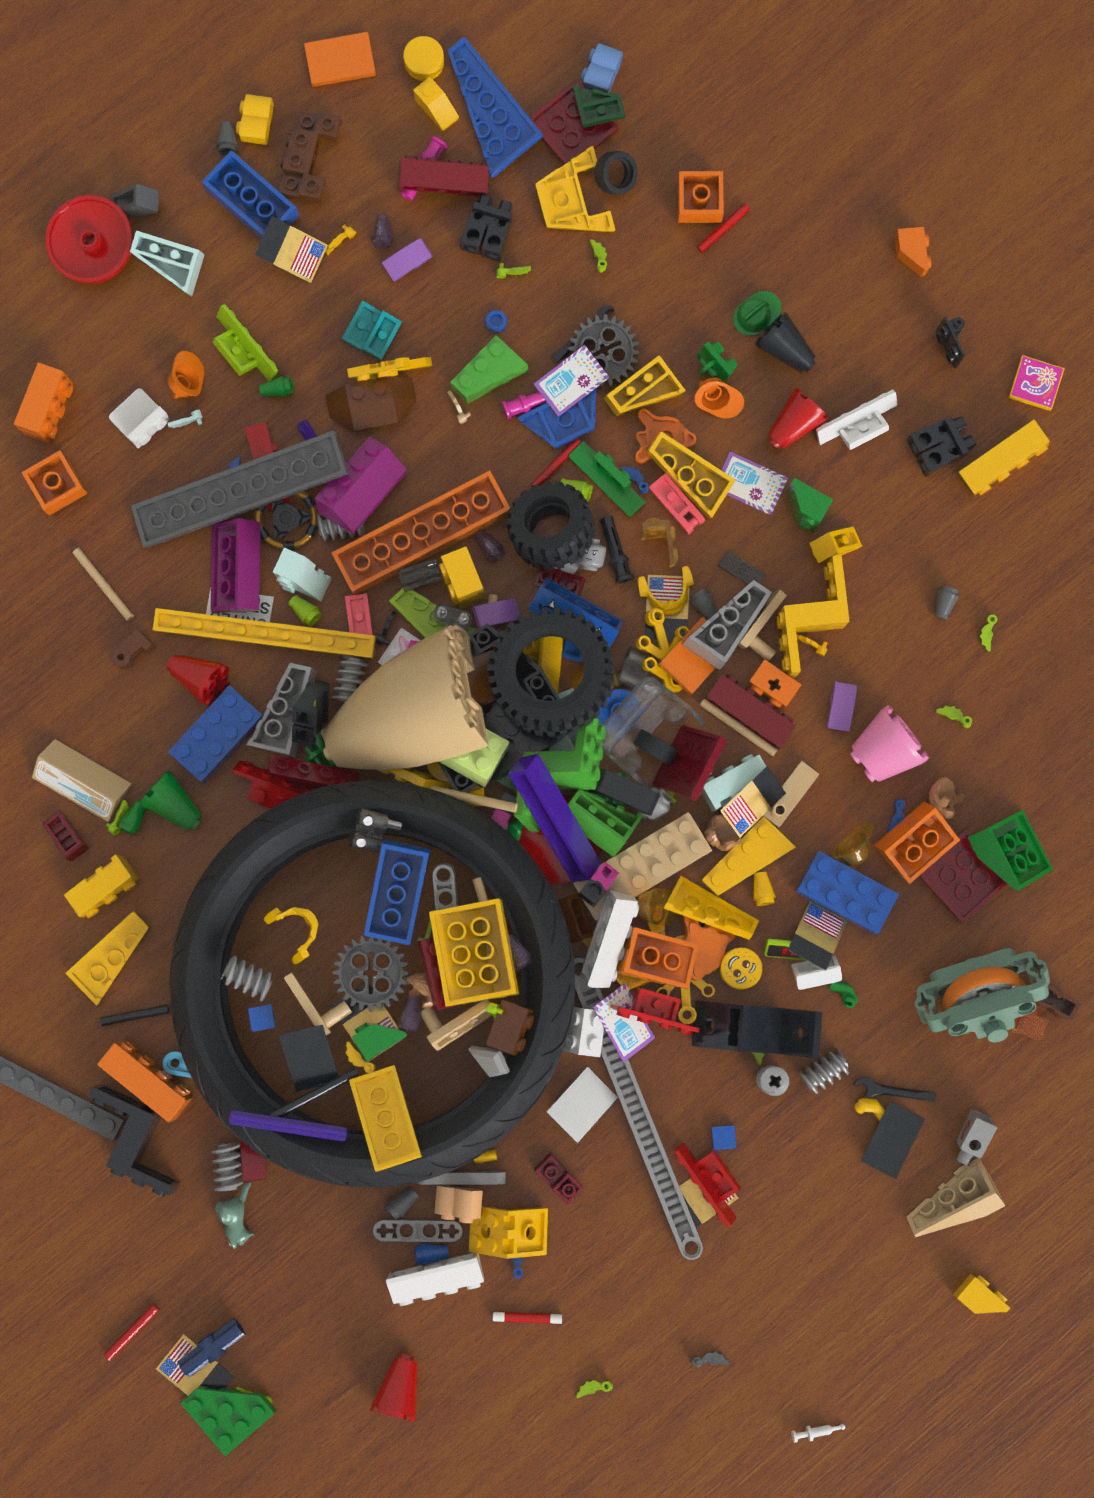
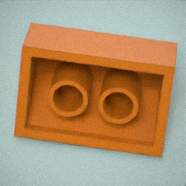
(917, 842)

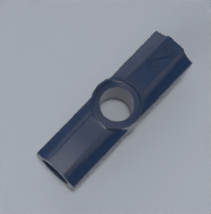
(211, 1347)

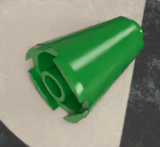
(171, 802)

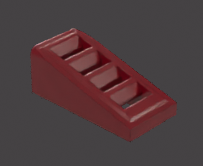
(72, 848)

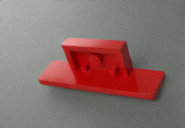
(261, 445)
(268, 789)
(656, 1007)
(713, 1180)

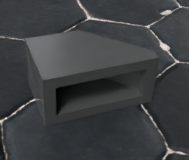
(137, 200)

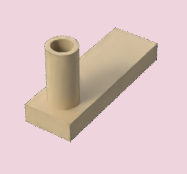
(750, 638)
(795, 788)
(329, 1018)
(443, 1035)

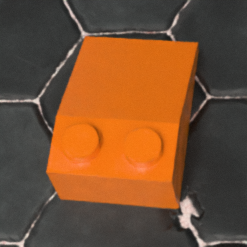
(658, 958)

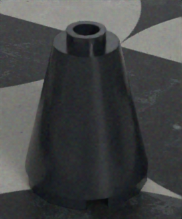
(787, 344)

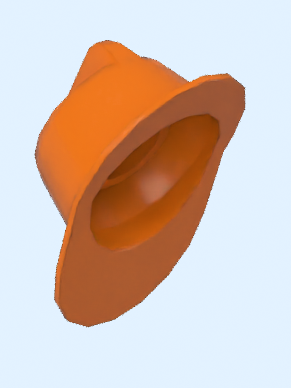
(186, 375)
(719, 398)

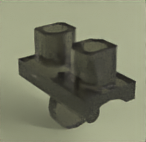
(420, 575)

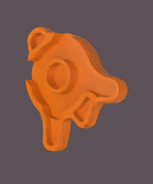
(654, 425)
(711, 946)

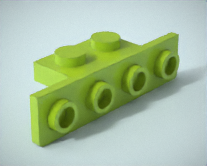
(240, 347)

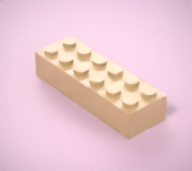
(653, 859)

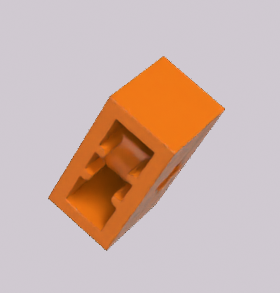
(768, 674)

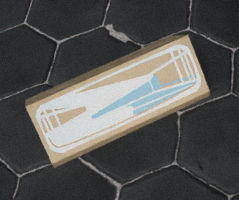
(80, 780)

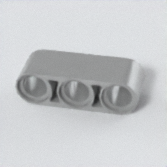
(445, 886)

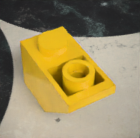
(979, 1298)

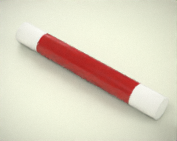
(527, 1317)

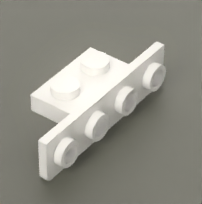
(859, 424)

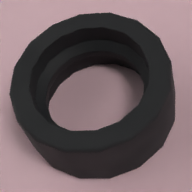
(630, 172)
(655, 747)

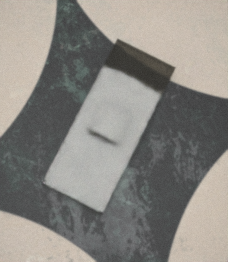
(740, 568)

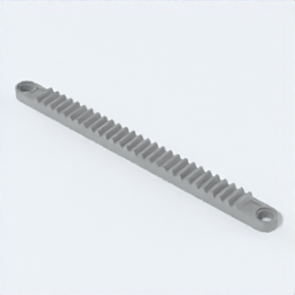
(644, 1131)

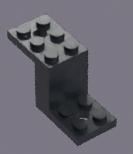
(757, 1029)
(133, 1141)

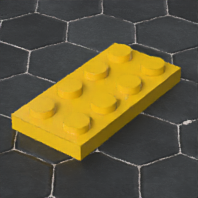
(385, 1118)

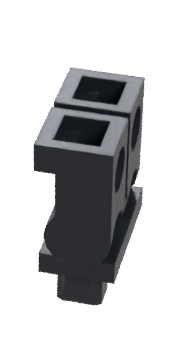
(488, 221)
(948, 442)
(310, 712)

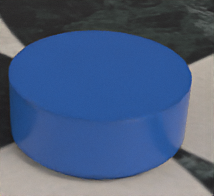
(496, 321)

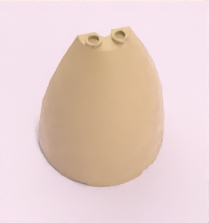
(411, 709)

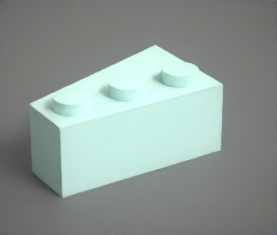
(172, 260)
(298, 574)
(724, 788)

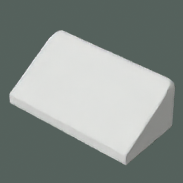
(810, 975)

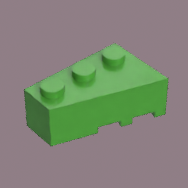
(488, 370)
(602, 822)

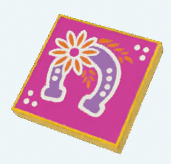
(1036, 383)

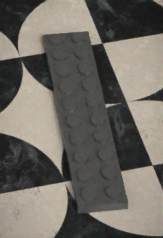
(240, 489)

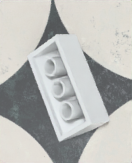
(608, 939)
(435, 1278)

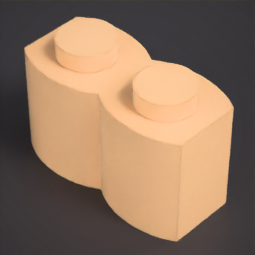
(458, 1202)

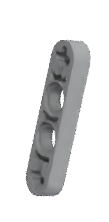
(468, 1178)
(417, 1225)

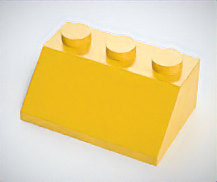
(547, 654)

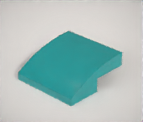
(371, 330)

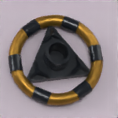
(286, 519)

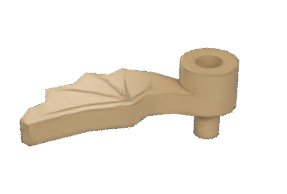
(462, 418)

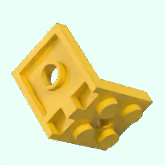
(508, 1232)

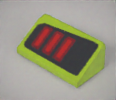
(779, 949)

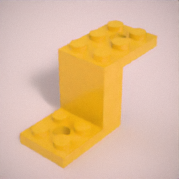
(813, 616)

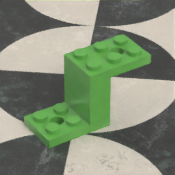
(570, 769)

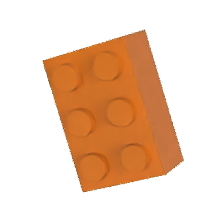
(44, 403)

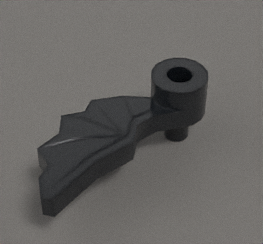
(380, 639)

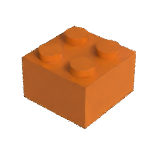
(700, 197)
(54, 483)

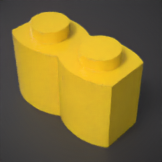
(255, 120)

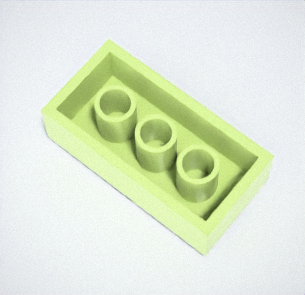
(481, 763)

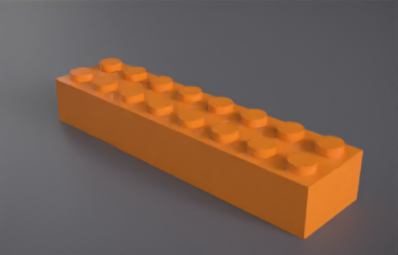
(421, 533)

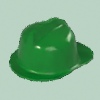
(756, 313)

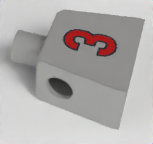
(977, 1128)

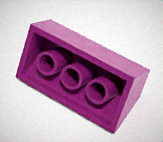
(370, 479)
(235, 566)

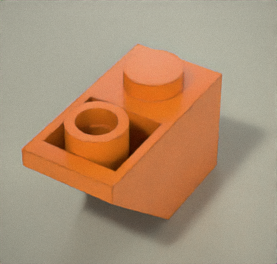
(912, 250)

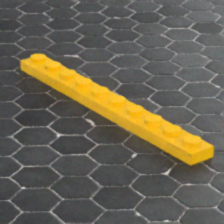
(264, 633)

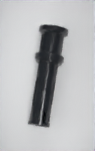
(618, 559)

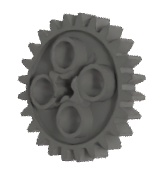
(594, 332)
(349, 972)

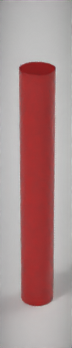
(725, 226)
(563, 456)
(131, 1332)

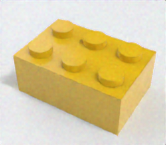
(461, 578)

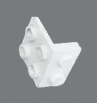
(139, 418)
(585, 1033)

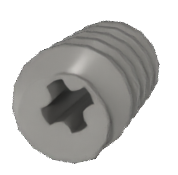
(329, 528)
(350, 677)
(247, 977)
(824, 1071)
(781, 1080)
(227, 1166)

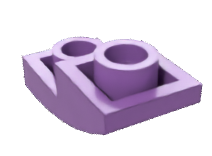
(407, 259)
(496, 613)
(842, 706)

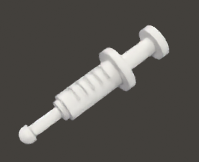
(810, 1432)

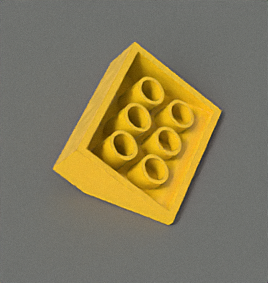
(473, 952)

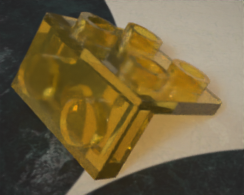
(656, 529)

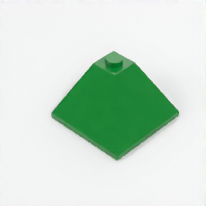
(1012, 851)

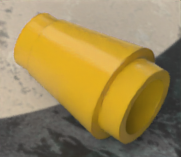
(763, 890)

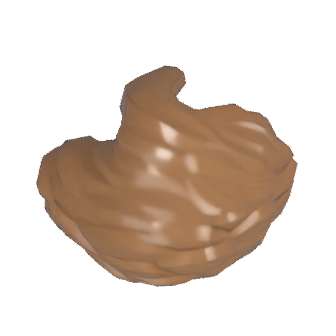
(943, 797)
(721, 834)
(421, 986)

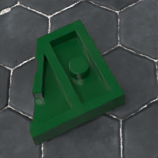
(597, 107)

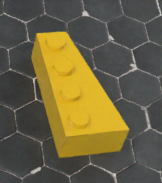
(692, 474)

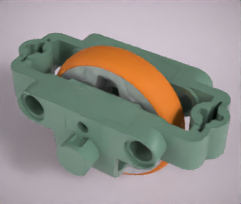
(983, 994)

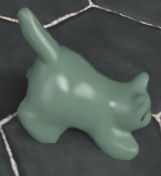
(232, 1214)

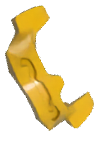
(671, 607)
(310, 919)

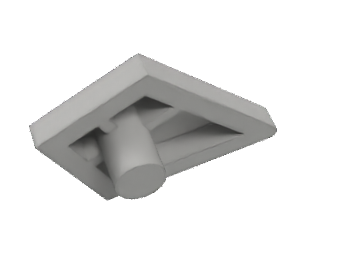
(490, 1060)

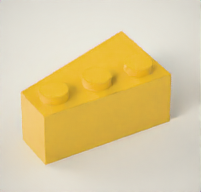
(644, 388)
(102, 887)

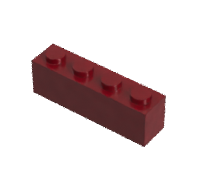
(442, 177)
(750, 711)

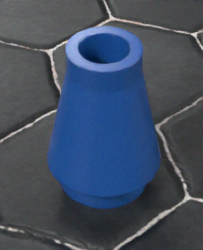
(429, 1253)

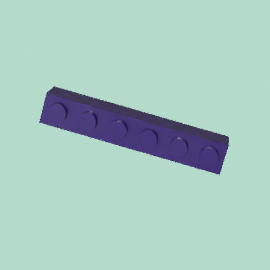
(554, 818)

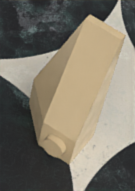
(962, 1199)

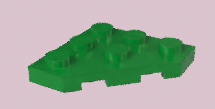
(228, 1414)

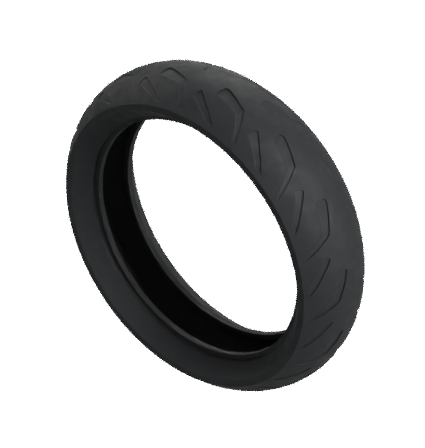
(239, 874)

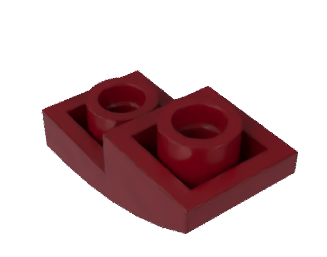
(567, 580)
(252, 1164)
(558, 1178)

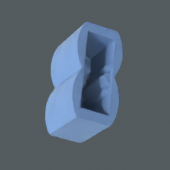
(602, 69)

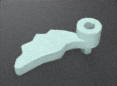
(196, 416)

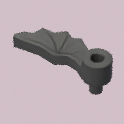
(711, 1358)

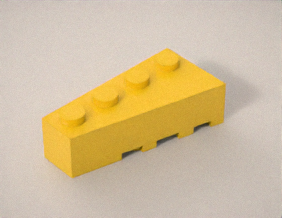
(1005, 457)

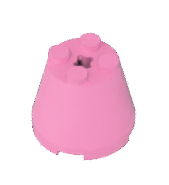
(887, 747)

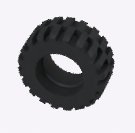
(543, 502)

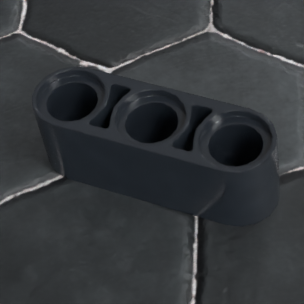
(627, 792)

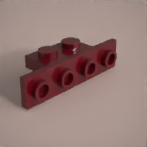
(308, 773)

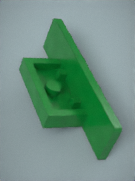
(607, 477)

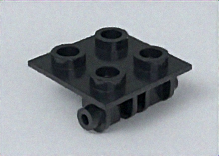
(947, 335)

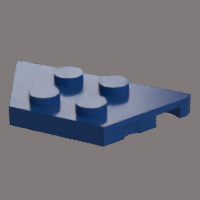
(567, 427)

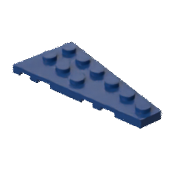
(496, 116)

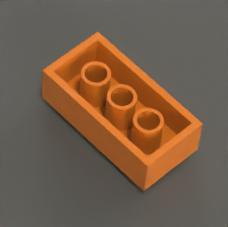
(145, 1080)

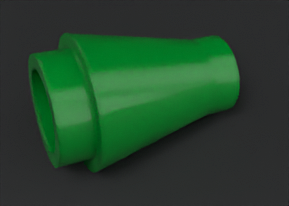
(280, 387)
(132, 819)

